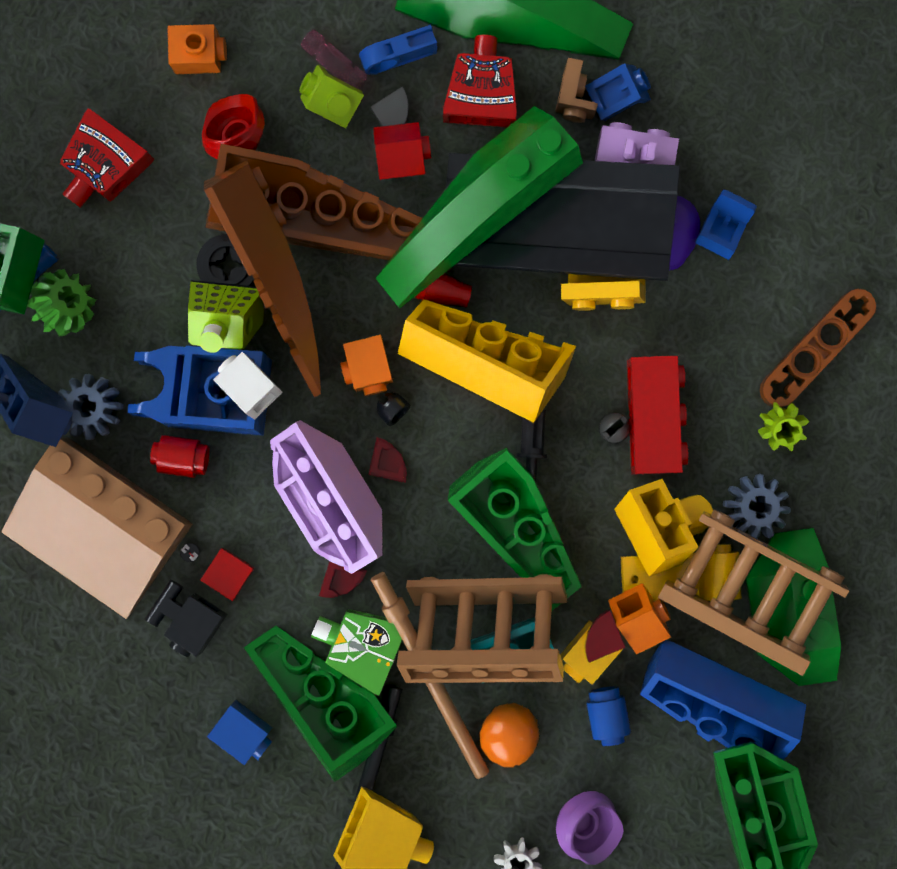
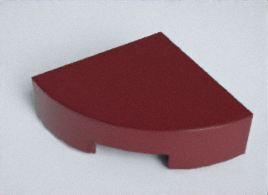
(387, 462)
(339, 581)
(602, 637)

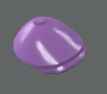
(589, 827)

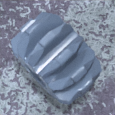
(97, 393)
(765, 496)

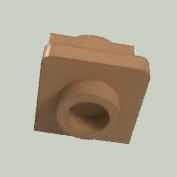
(573, 86)

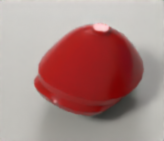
(233, 122)

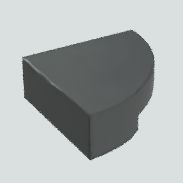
(392, 108)

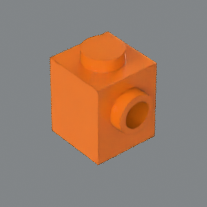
(195, 49)
(367, 365)
(640, 618)

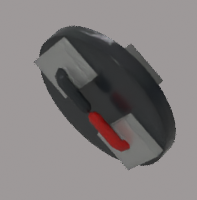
(189, 552)

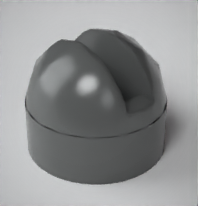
(620, 433)

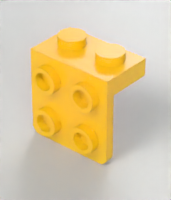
(587, 291)

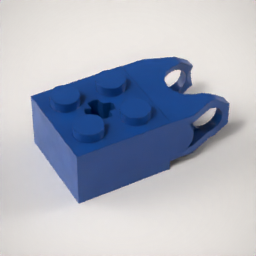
(192, 396)

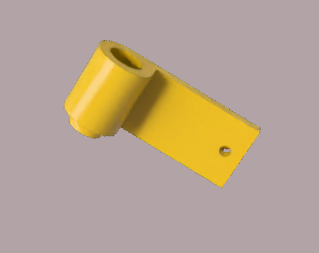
(708, 586)

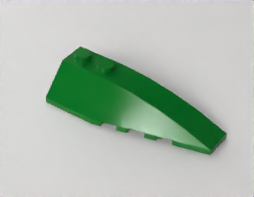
(547, 24)
(481, 200)

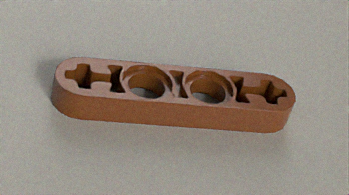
(820, 351)

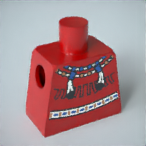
(481, 87)
(101, 160)

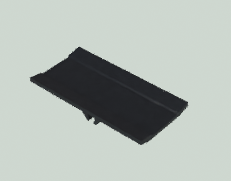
(591, 223)

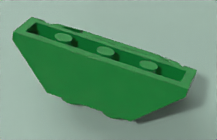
(823, 641)
(764, 808)

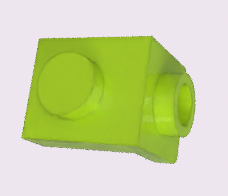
(329, 96)

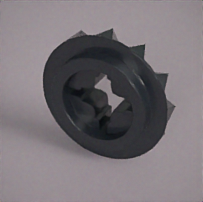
(215, 251)

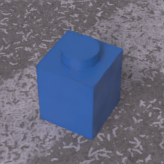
(241, 733)

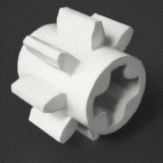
(521, 853)

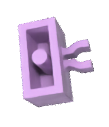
(624, 145)

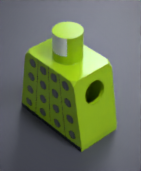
(223, 315)

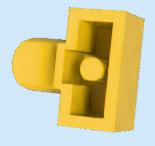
(661, 526)

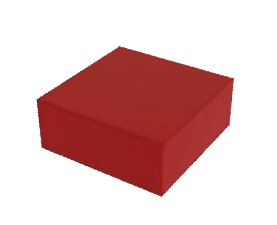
(227, 574)

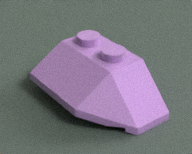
(327, 496)

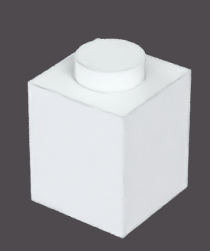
(247, 384)

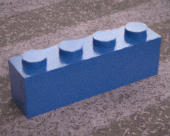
(722, 701)

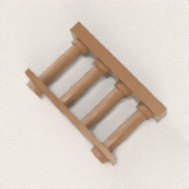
(754, 630)
(500, 662)

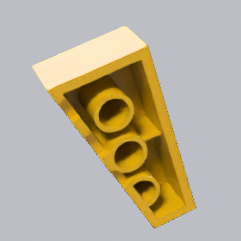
(486, 358)

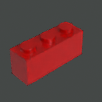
(656, 415)

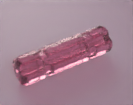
(333, 59)

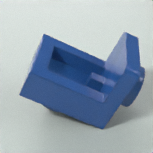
(725, 224)

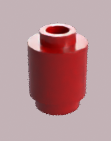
(180, 456)

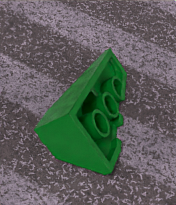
(329, 709)

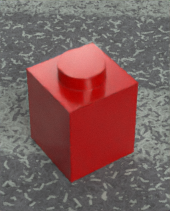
(401, 150)

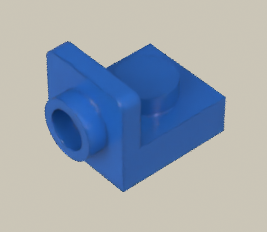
(619, 90)

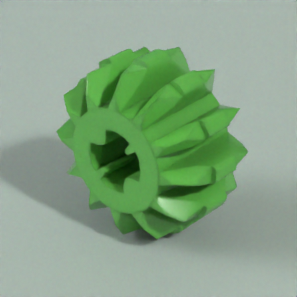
(61, 302)

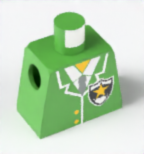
(360, 647)

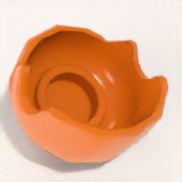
(509, 735)

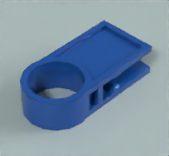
(398, 50)

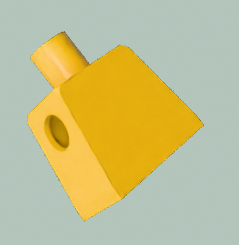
(381, 836)

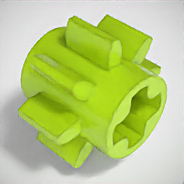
(793, 426)

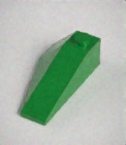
(511, 515)

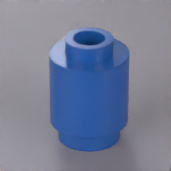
(608, 715)

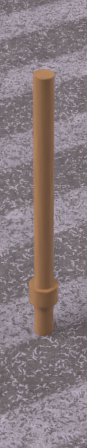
(396, 612)

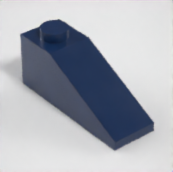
(31, 406)

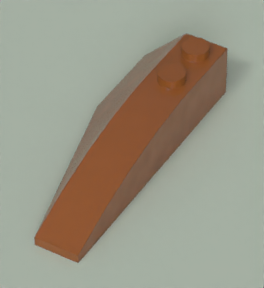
(322, 208)
(265, 254)

